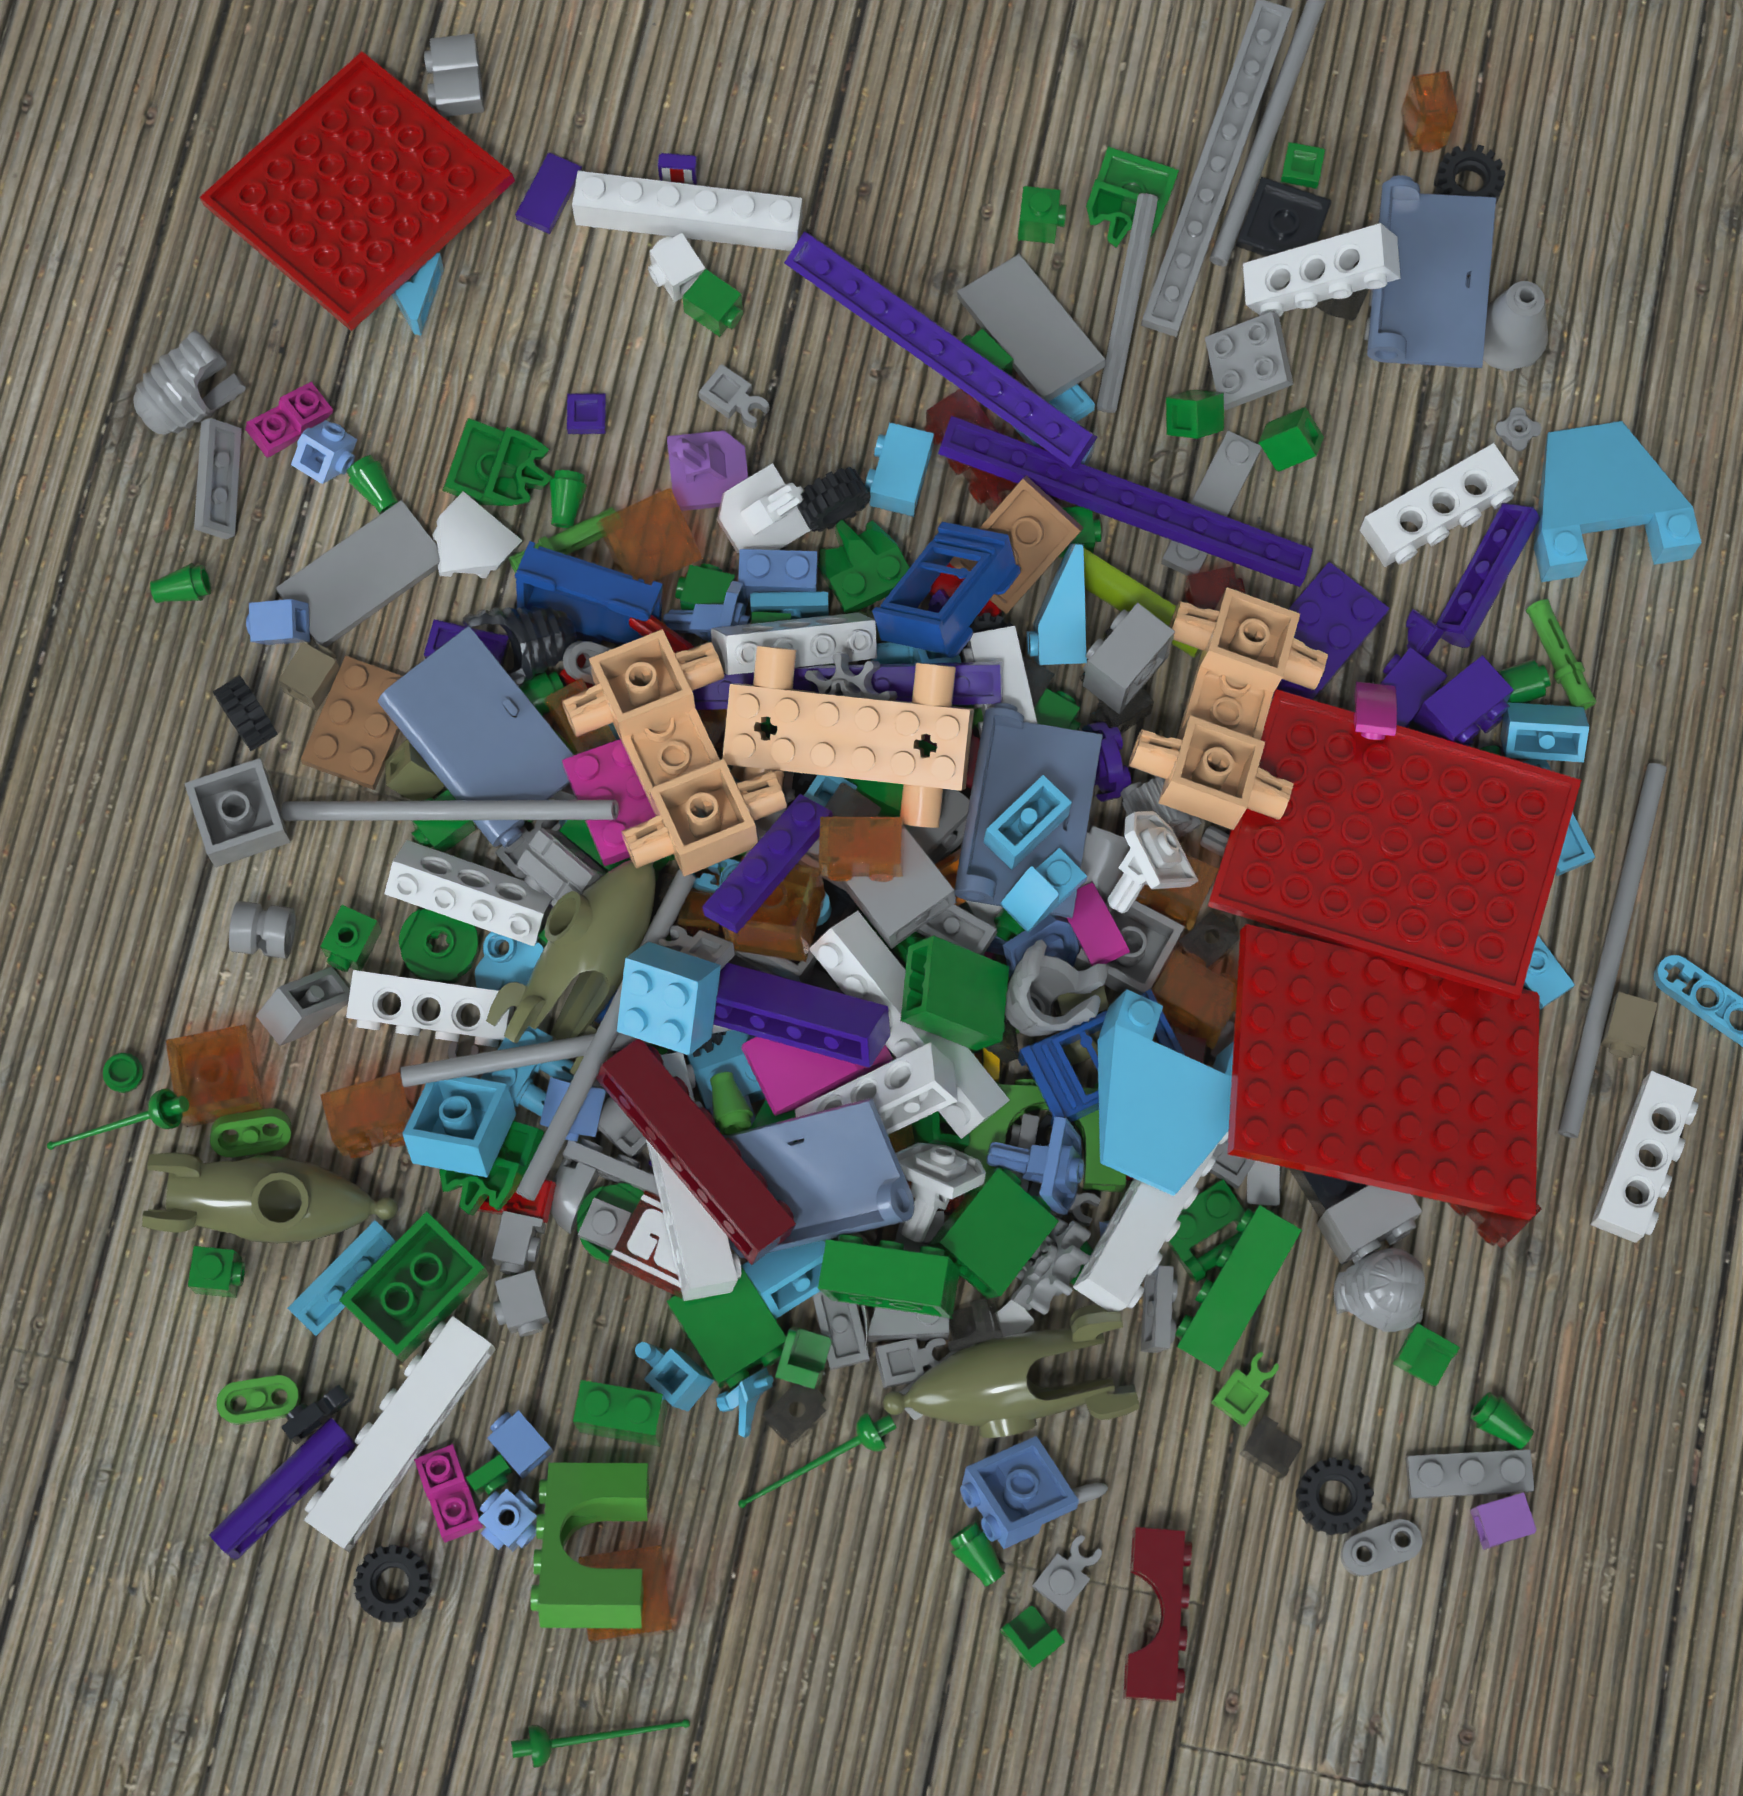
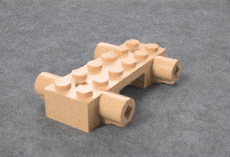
(852, 733)
(1219, 746)
(692, 792)

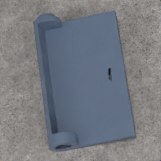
(1433, 309)
(459, 726)
(1007, 765)
(834, 1179)

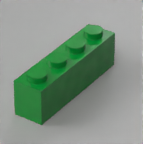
(1238, 1288)

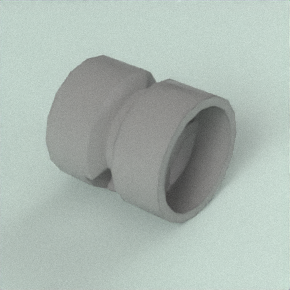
(262, 929)

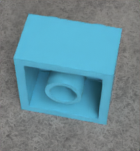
(668, 998)
(460, 1125)

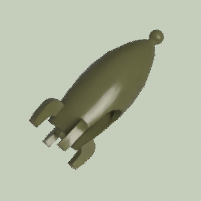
(585, 937)
(260, 1198)
(991, 1386)

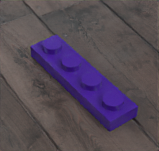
(766, 864)

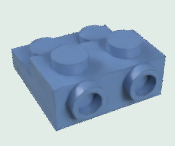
(1017, 1492)

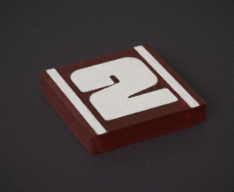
(646, 1247)

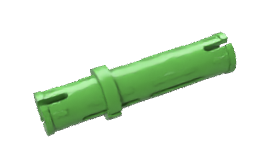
(570, 539)
(1566, 667)

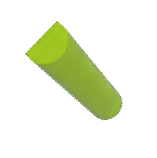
(1124, 593)

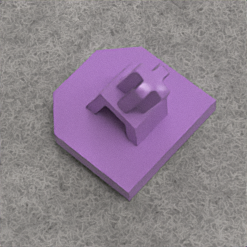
(705, 467)

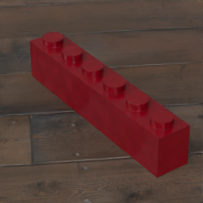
(696, 1150)

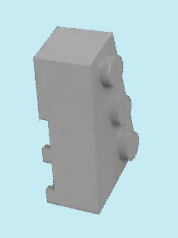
(899, 1325)

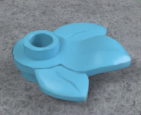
(514, 966)

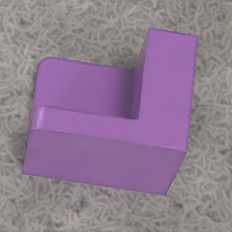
(1503, 1520)

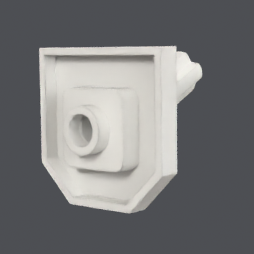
(762, 512)
(1153, 860)
(936, 1177)

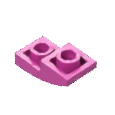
(288, 420)
(1375, 710)
(1096, 927)
(448, 1493)

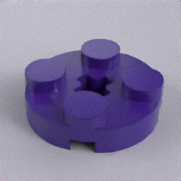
(1110, 773)

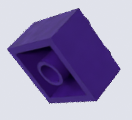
(1465, 704)

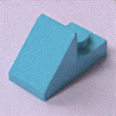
(417, 296)
(1043, 890)

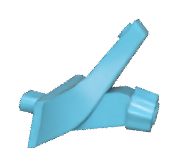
(746, 1397)

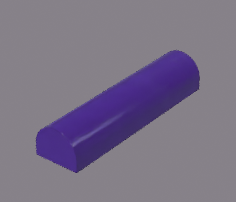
(1487, 573)
(282, 1489)

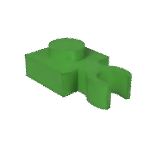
(1243, 1394)

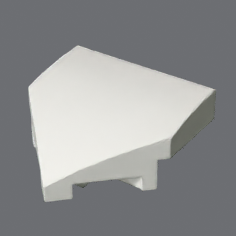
(471, 539)

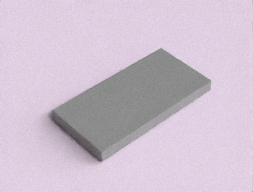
(1032, 328)
(363, 573)

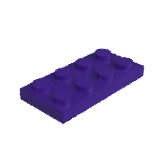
(1335, 620)

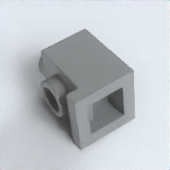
(517, 1242)

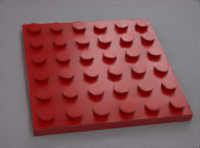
(357, 190)

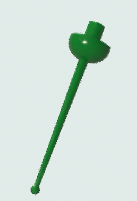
(163, 1109)
(868, 1434)
(540, 1745)

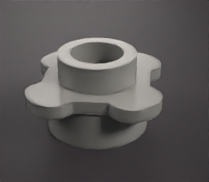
(1517, 440)

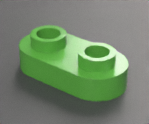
(252, 1134)
(259, 1399)

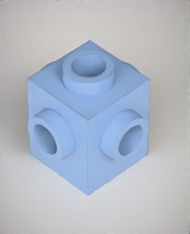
(324, 451)
(518, 1533)

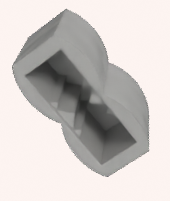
(455, 75)

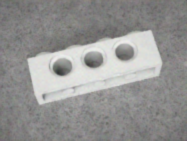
(1372, 246)
(1483, 469)
(812, 638)
(468, 892)
(370, 989)
(900, 1089)
(1614, 1210)

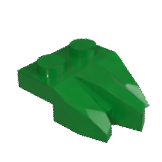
(1118, 187)
(495, 465)
(862, 566)
(505, 1173)

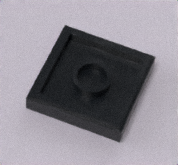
(1282, 219)

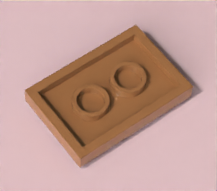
(1037, 534)
(353, 729)

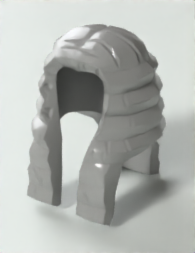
(170, 394)
(1038, 984)
(1383, 1290)

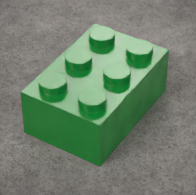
(889, 1276)
(414, 1286)

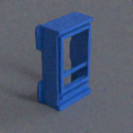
(590, 594)
(949, 629)
(1056, 1076)

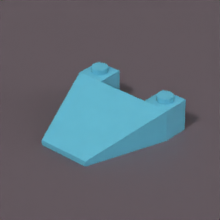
(1604, 482)
(1155, 1104)

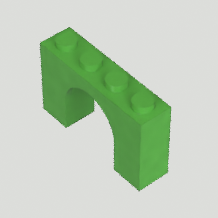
(1027, 1098)
(574, 1593)

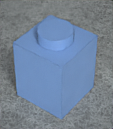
(278, 622)
(588, 1116)
(519, 1443)

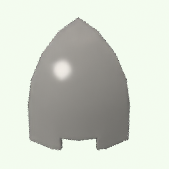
(571, 1189)

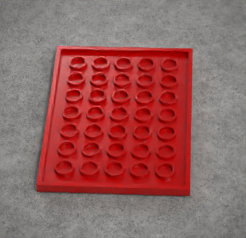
(1400, 847)
(1383, 1075)

